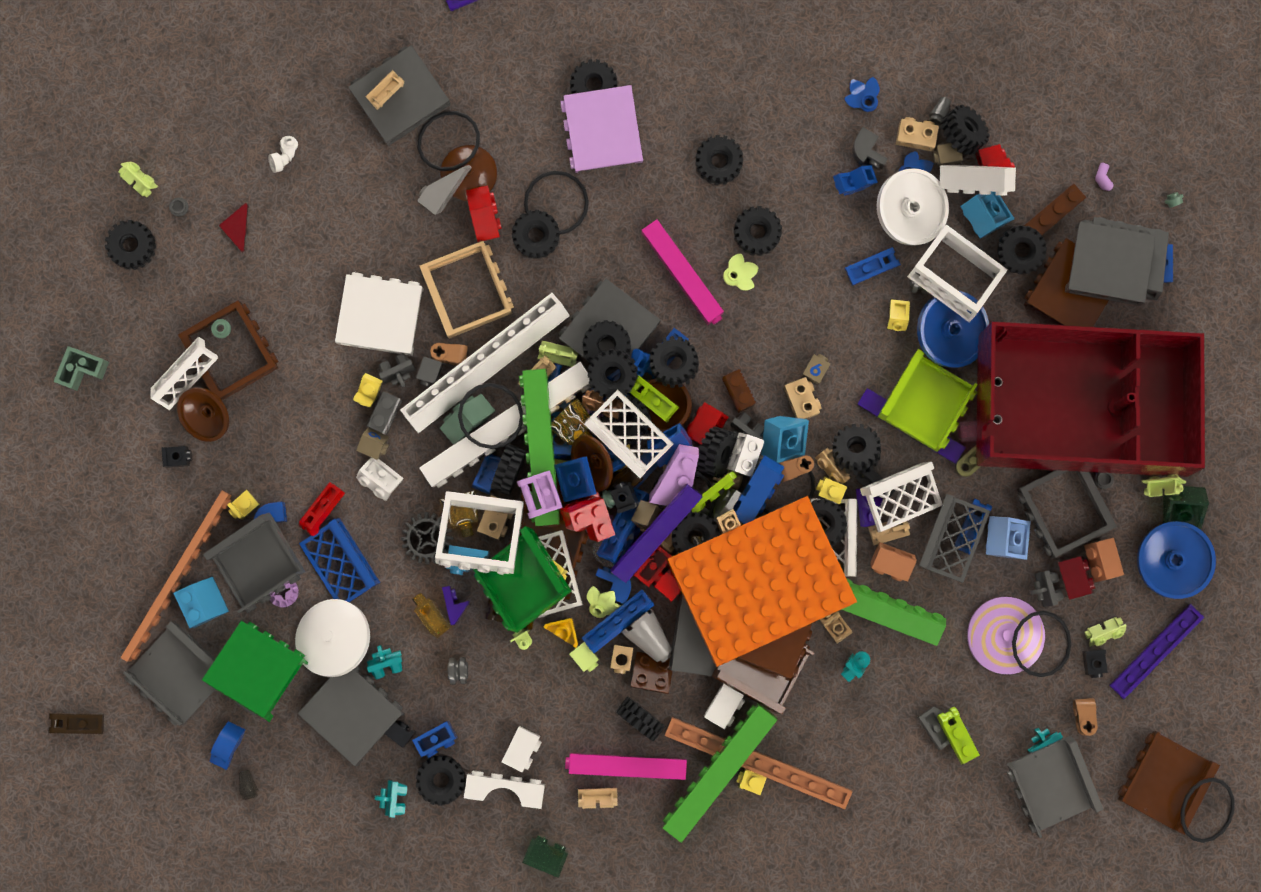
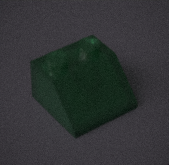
(1186, 507)
(545, 856)

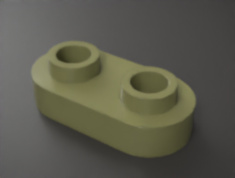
(970, 460)

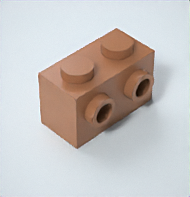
(1104, 560)
(893, 562)

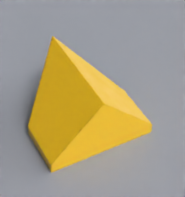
(565, 630)

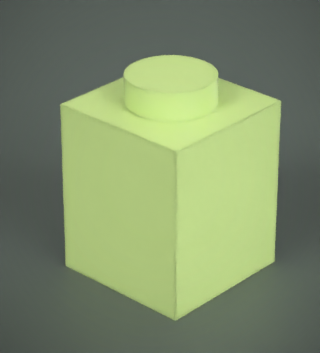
(584, 657)

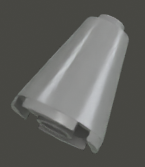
(649, 636)

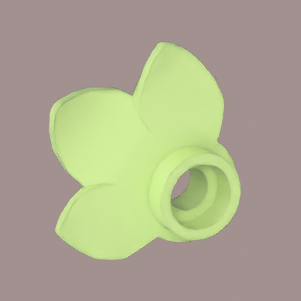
(743, 271)
(604, 602)

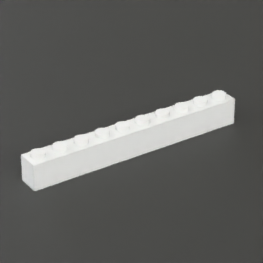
(485, 362)
(501, 429)

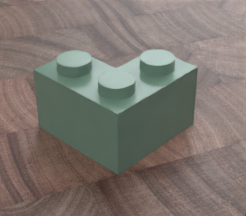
(77, 363)
(474, 413)

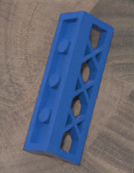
(623, 528)
(618, 621)

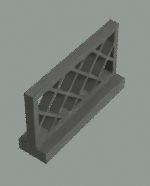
(938, 532)

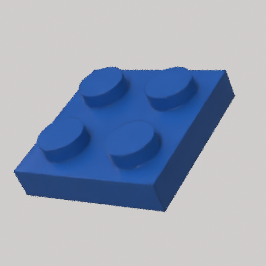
(575, 479)

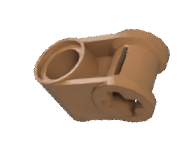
(453, 353)
(792, 467)
(1085, 714)

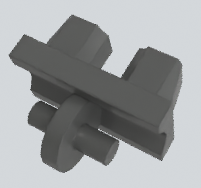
(398, 373)
(740, 425)
(1045, 589)

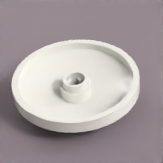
(912, 207)
(333, 637)

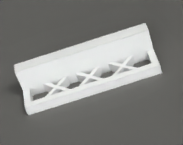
(179, 368)

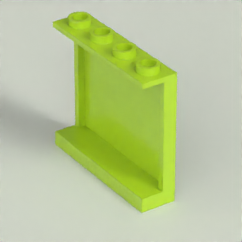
(927, 402)

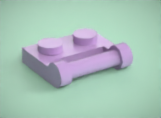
(545, 491)

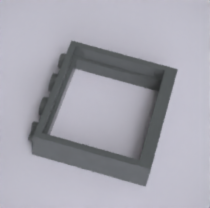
(1041, 530)

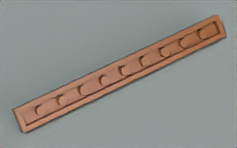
(173, 582)
(762, 764)

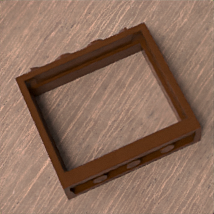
(262, 343)

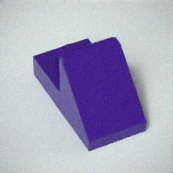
(865, 514)
(454, 610)

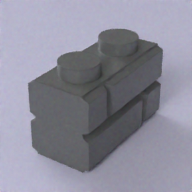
(384, 413)

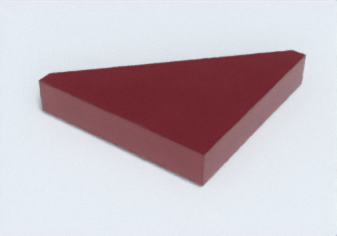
(236, 226)

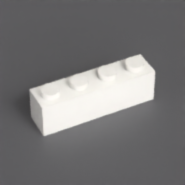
(977, 179)

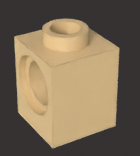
(627, 651)

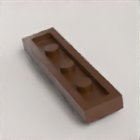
(1056, 210)

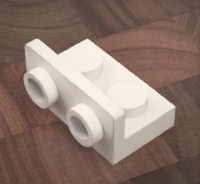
(745, 454)
(379, 478)

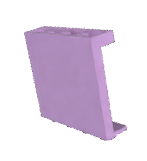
(602, 128)

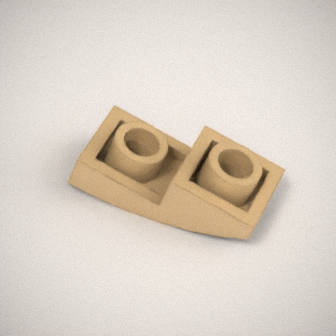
(728, 521)
(836, 626)

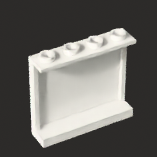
(379, 314)

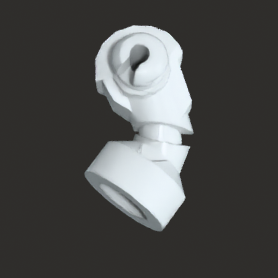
(288, 147)

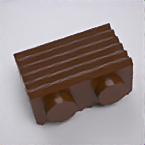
(738, 391)

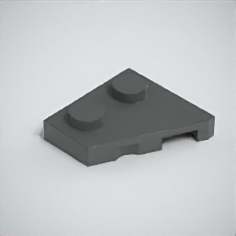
(725, 501)
(933, 728)

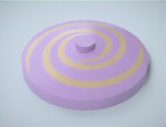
(992, 633)

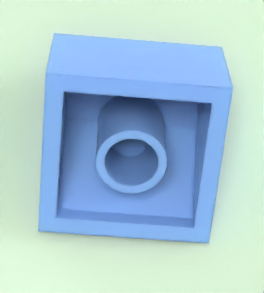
(1008, 537)

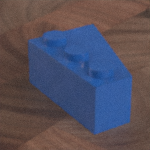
(758, 490)

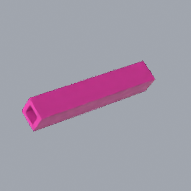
(682, 272)
(626, 766)

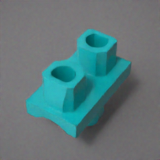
(383, 659)
(856, 665)
(1044, 741)
(393, 789)

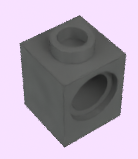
(429, 371)

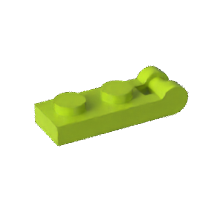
(653, 399)
(712, 493)
(958, 736)

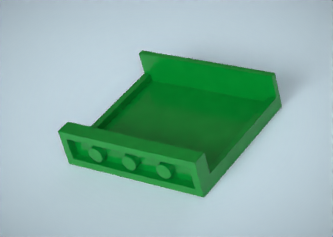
(532, 587)
(254, 669)

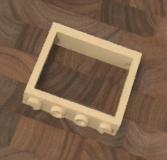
(455, 256)

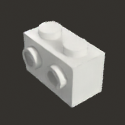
(724, 706)
(521, 748)

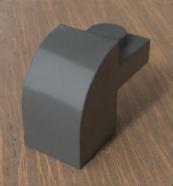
(863, 150)

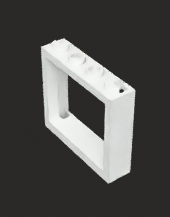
(944, 291)
(482, 503)

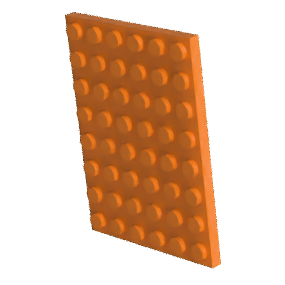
(761, 581)

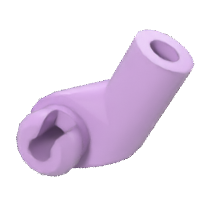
(1102, 179)

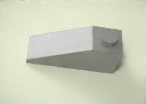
(439, 193)

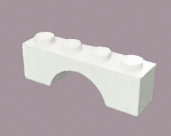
(529, 793)

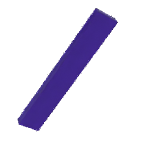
(874, 403)
(656, 533)
(1156, 651)

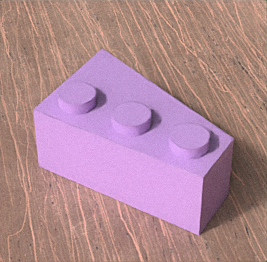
(677, 474)

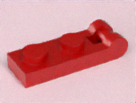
(321, 509)

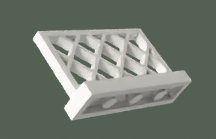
(616, 445)
(895, 481)
(850, 543)
(571, 572)

